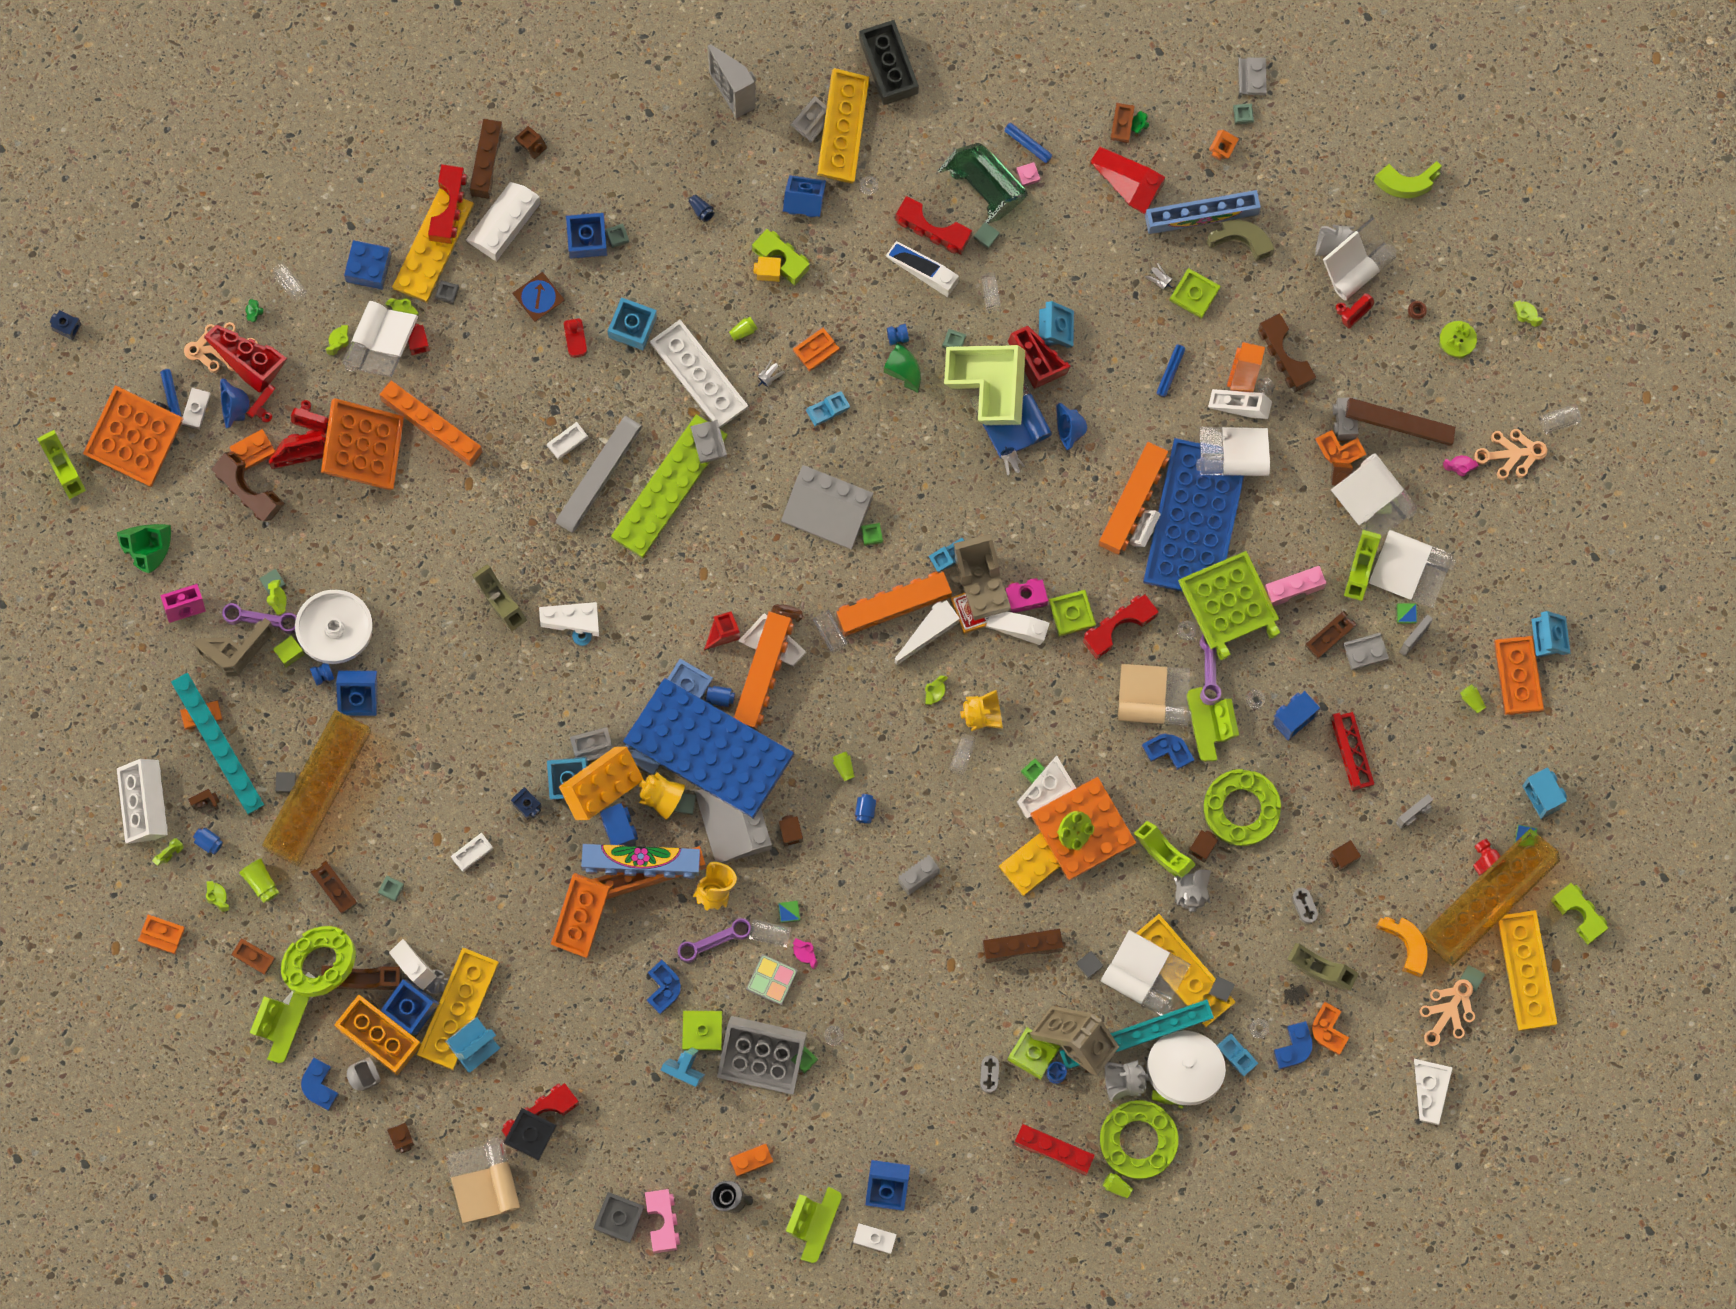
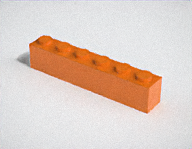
(1245, 367)
(430, 423)
(1133, 498)
(893, 603)
(763, 669)
(624, 884)

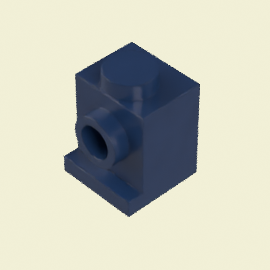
(68, 329)
(529, 811)

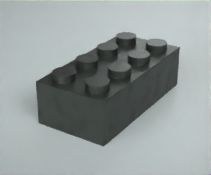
(888, 62)

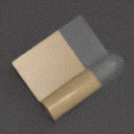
(1154, 694)
(482, 1181)

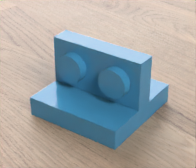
(1056, 325)
(1550, 634)
(473, 1044)
(682, 1068)

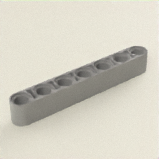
(598, 474)

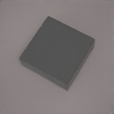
(447, 292)
(285, 782)
(1089, 964)
(1221, 989)

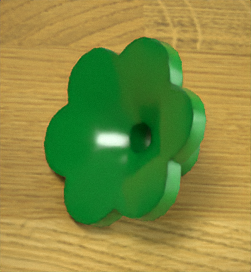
(1139, 122)
(253, 310)

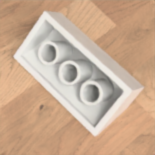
(504, 220)
(142, 801)

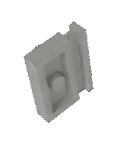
(1252, 76)
(811, 119)
(708, 441)
(1366, 651)
(591, 744)
(1410, 815)

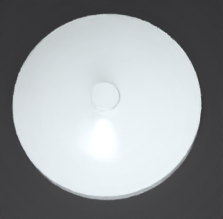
(333, 626)
(1186, 1067)

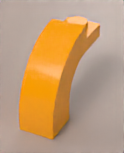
(1413, 940)

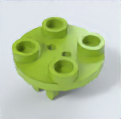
(1452, 345)
(1070, 825)

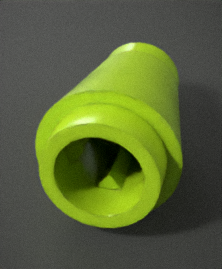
(743, 328)
(1473, 698)
(844, 765)
(1116, 1185)

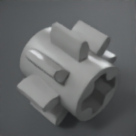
(438, 983)

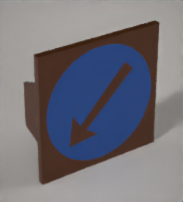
(538, 296)

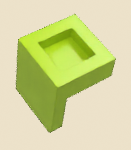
(288, 651)

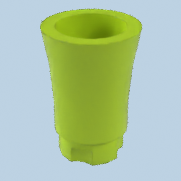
(260, 880)

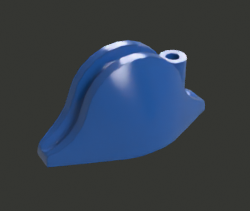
(233, 402)
(1070, 425)

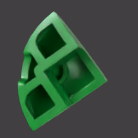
(904, 366)
(146, 545)

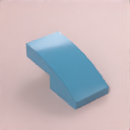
(827, 409)
(944, 557)
(1237, 1055)

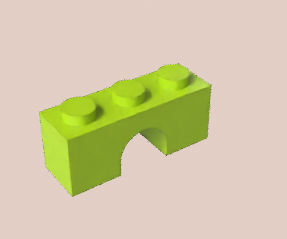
(770, 245)
(1571, 899)

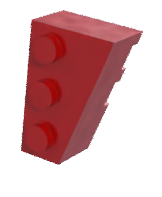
(1041, 362)

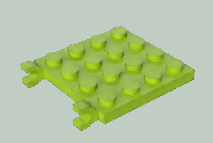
(1229, 602)

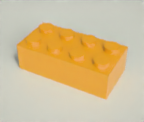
(601, 783)
(377, 1035)

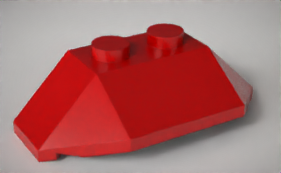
(299, 449)

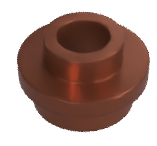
(1419, 305)

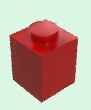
(418, 340)

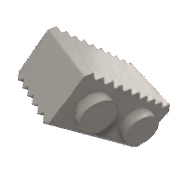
(918, 875)

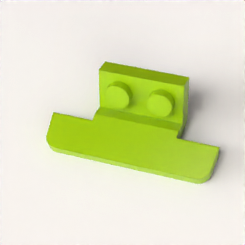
(1211, 723)
(279, 1023)
(813, 1221)

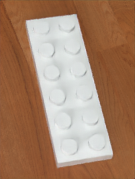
(698, 374)

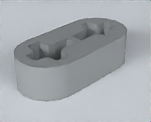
(1308, 903)
(984, 1074)

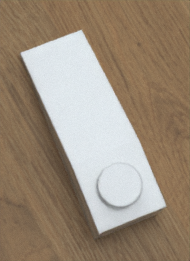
(1241, 403)
(1019, 626)
(412, 964)

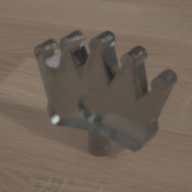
(1295, 994)

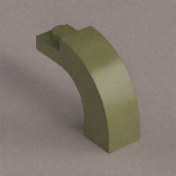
(1246, 233)
(498, 598)
(1321, 969)

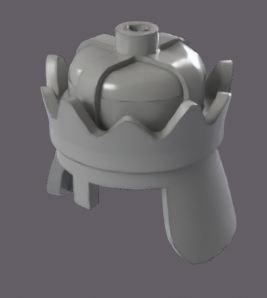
(1330, 238)
(1192, 890)
(1125, 1080)

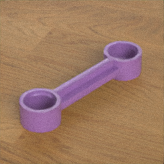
(254, 617)
(1210, 673)
(714, 940)

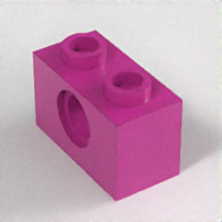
(1037, 599)
(183, 603)

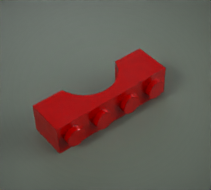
(442, 226)
(953, 237)
(1140, 612)
(559, 1101)
(1056, 1149)

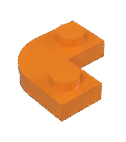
(1340, 454)
(1323, 1029)

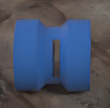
(897, 334)
(322, 673)
(1053, 1072)

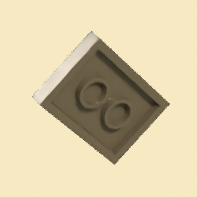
(981, 576)
(219, 650)
(1079, 1034)

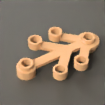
(201, 350)
(1513, 453)
(1450, 1010)

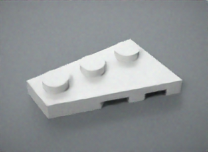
(575, 617)
(752, 637)
(1047, 787)
(1432, 1087)

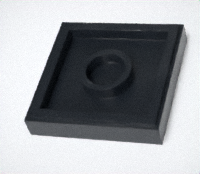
(530, 1134)

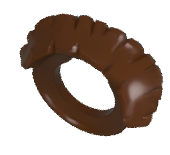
(788, 611)

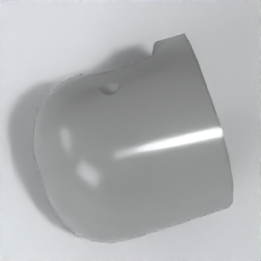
(363, 1074)

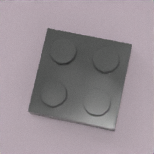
(618, 1217)

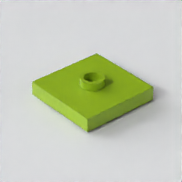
(1195, 293)
(1072, 613)
(702, 1030)
(1032, 1054)

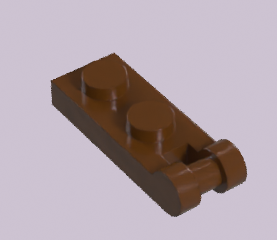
(1330, 635)
(334, 888)

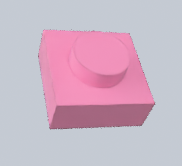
(1028, 174)

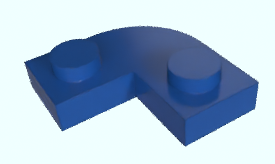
(1170, 745)
(669, 987)
(1300, 1047)
(312, 1085)

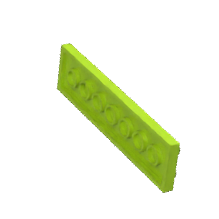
(662, 494)

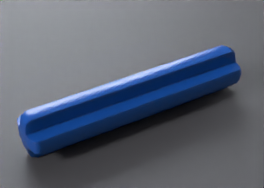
(1028, 142)
(1170, 370)
(170, 391)

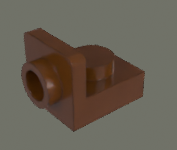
(531, 142)
(200, 800)
(401, 1138)

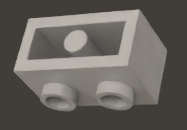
(1344, 427)

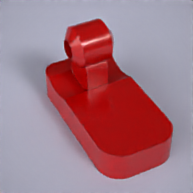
(1357, 311)
(575, 338)
(257, 409)
(306, 419)

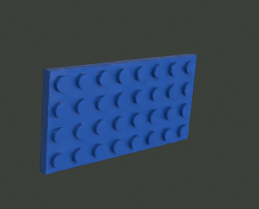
(1193, 519)
(708, 748)

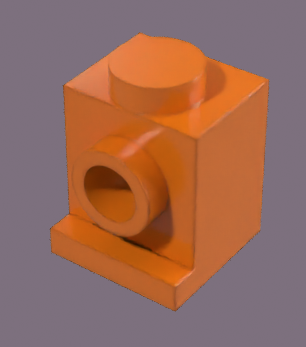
(1228, 141)

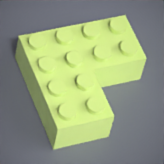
(998, 375)

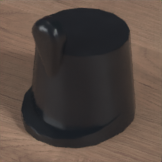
(729, 1197)

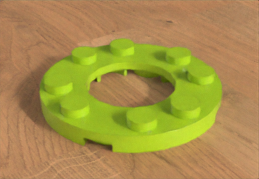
(1242, 780)
(312, 939)
(1154, 1116)

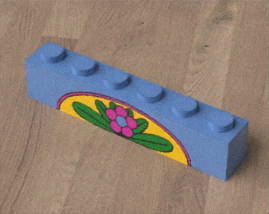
(1202, 212)
(640, 860)

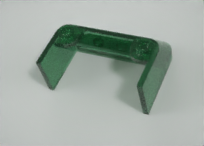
(987, 177)

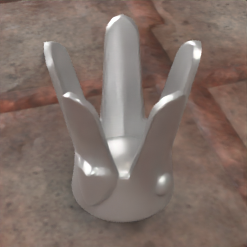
(1164, 279)
(765, 375)
(1010, 455)

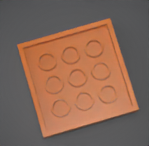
(133, 436)
(362, 444)
(1109, 833)

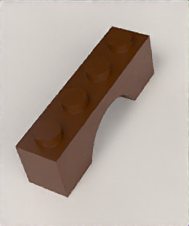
(485, 158)
(1297, 373)
(231, 472)
(1030, 943)
(371, 979)

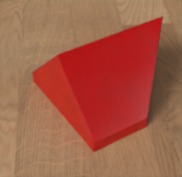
(722, 631)

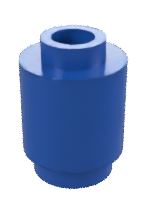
(720, 696)
(865, 808)
(207, 840)

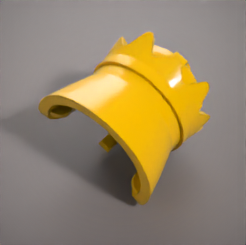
(982, 711)
(660, 794)
(715, 887)

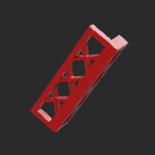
(1347, 755)

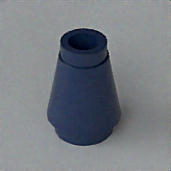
(701, 208)

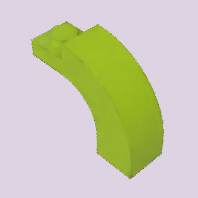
(1407, 187)
(61, 464)
(1362, 565)
(1163, 851)

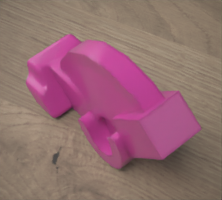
(1460, 464)
(805, 952)

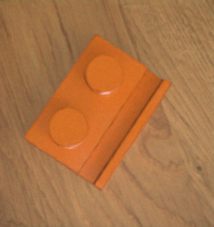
(816, 349)
(253, 449)
(161, 934)

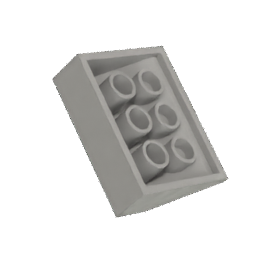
(733, 81)
(827, 507)
(731, 831)
(761, 1055)

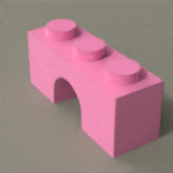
(1303, 582)
(660, 1203)

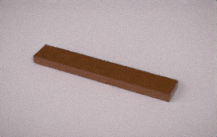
(1400, 421)

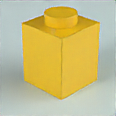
(768, 269)

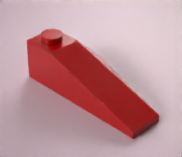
(1130, 179)
(250, 360)

